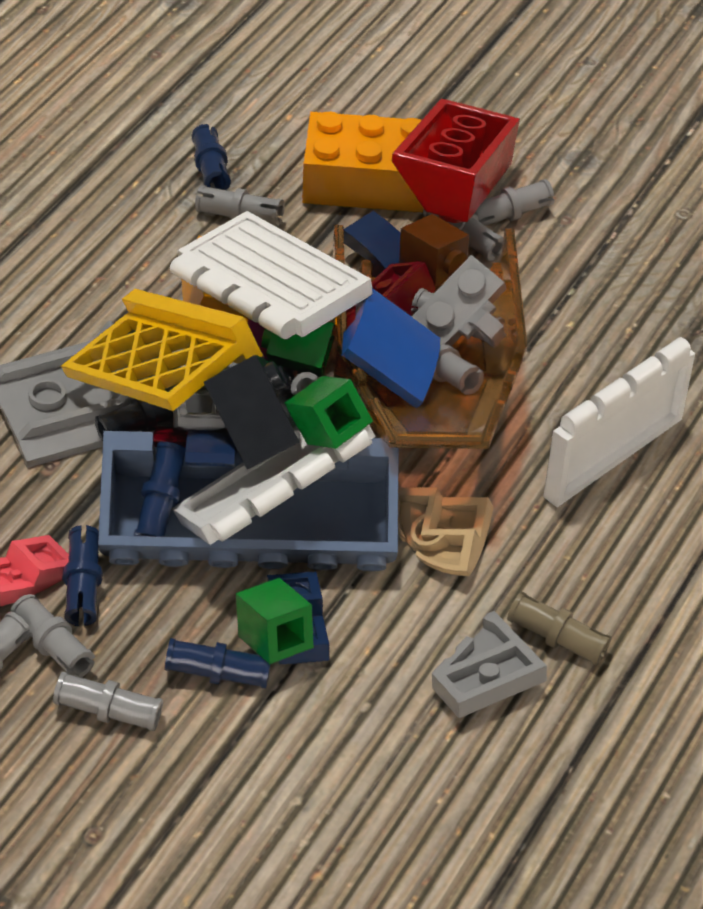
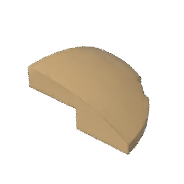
(444, 530)

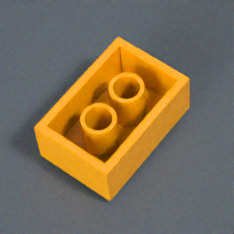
(352, 164)

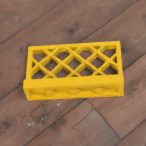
(174, 327)

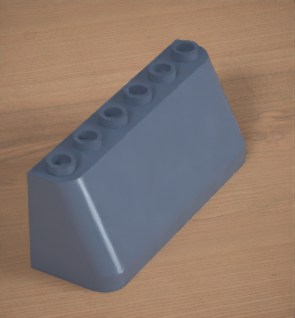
(333, 521)

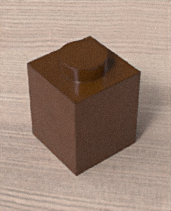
(436, 244)

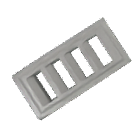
(198, 414)

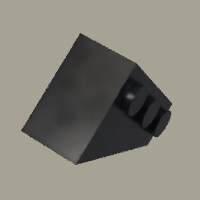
(253, 408)

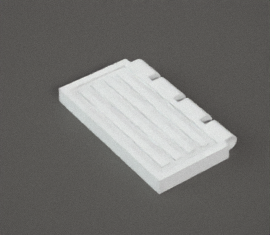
(270, 276)
(618, 421)
(242, 493)

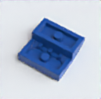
(392, 348)

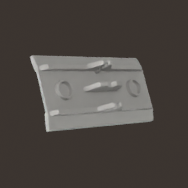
(53, 412)

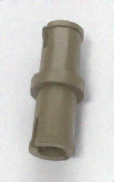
(559, 628)

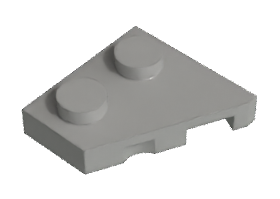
(487, 668)

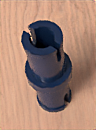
(210, 157)
(161, 490)
(82, 576)
(217, 663)

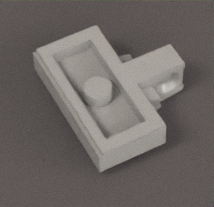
(465, 305)

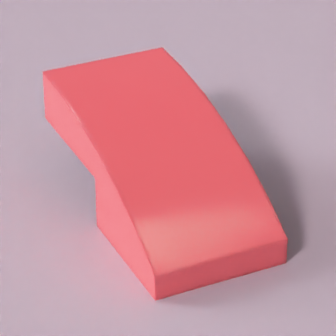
(30, 567)

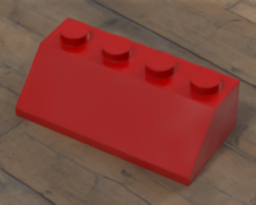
(456, 158)

